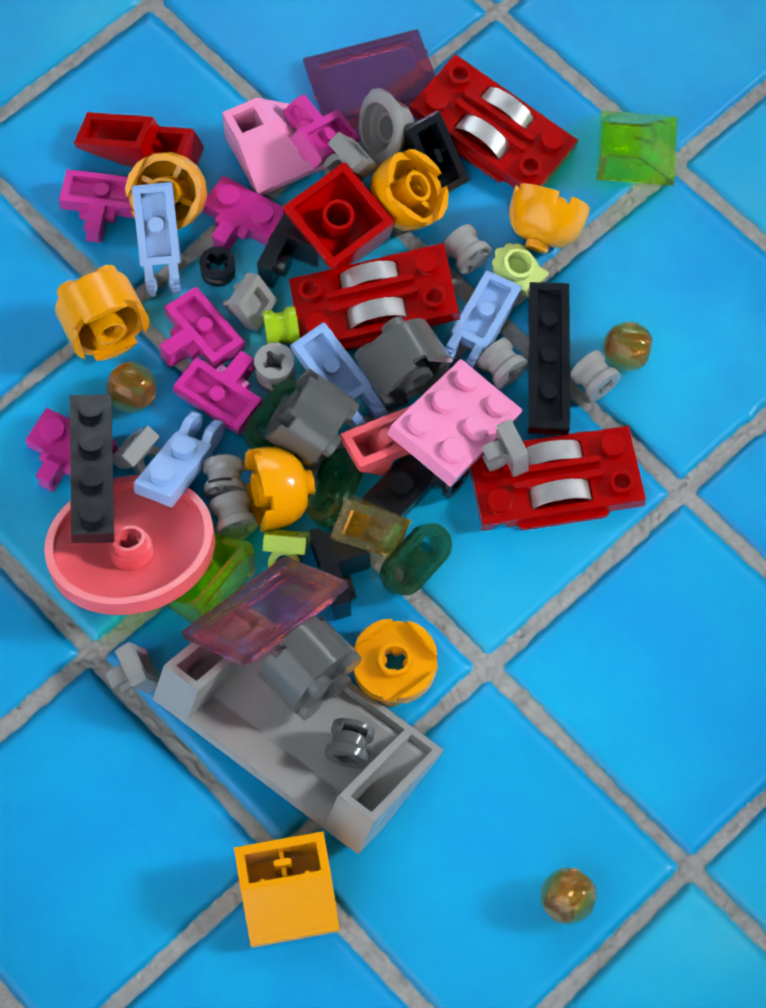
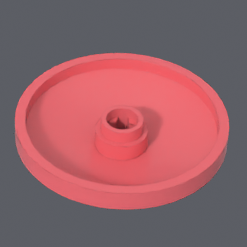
(151, 562)

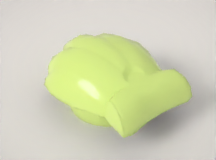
(518, 265)

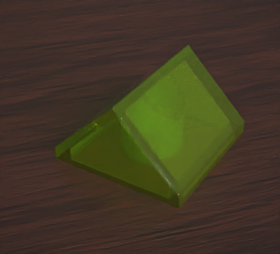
(228, 572)

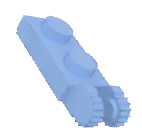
(157, 233)
(483, 316)
(328, 358)
(179, 461)

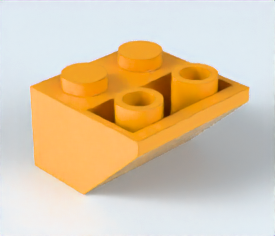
(287, 889)

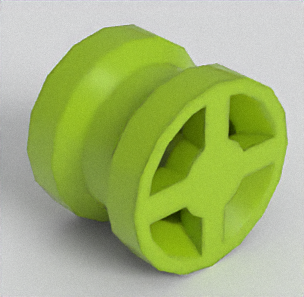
(281, 326)

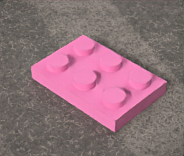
(453, 422)

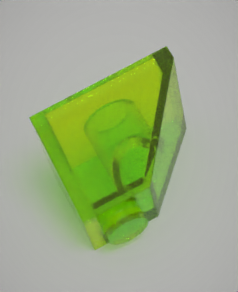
(636, 148)

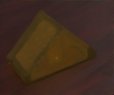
(369, 526)

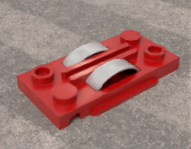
(494, 126)
(368, 294)
(566, 483)

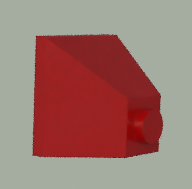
(340, 218)

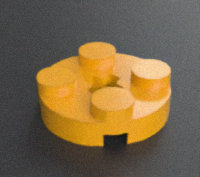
(393, 685)

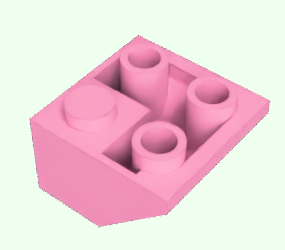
(262, 145)

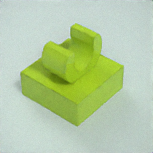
(285, 543)

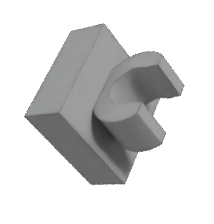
(349, 151)
(250, 300)
(135, 449)
(506, 450)
(135, 670)

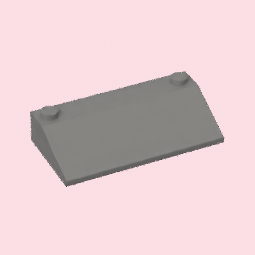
(270, 741)

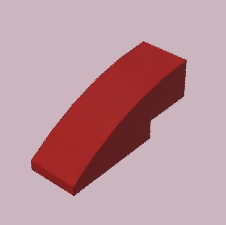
(133, 138)

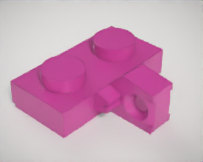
(315, 130)
(97, 198)
(240, 214)
(198, 332)
(220, 391)
(52, 440)

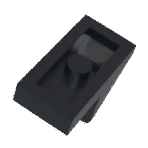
(283, 247)
(340, 561)

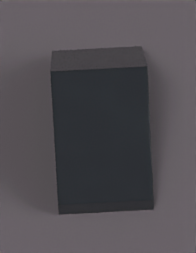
(433, 139)

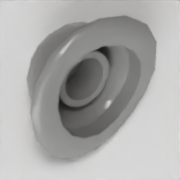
(382, 125)

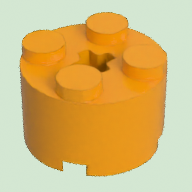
(101, 313)

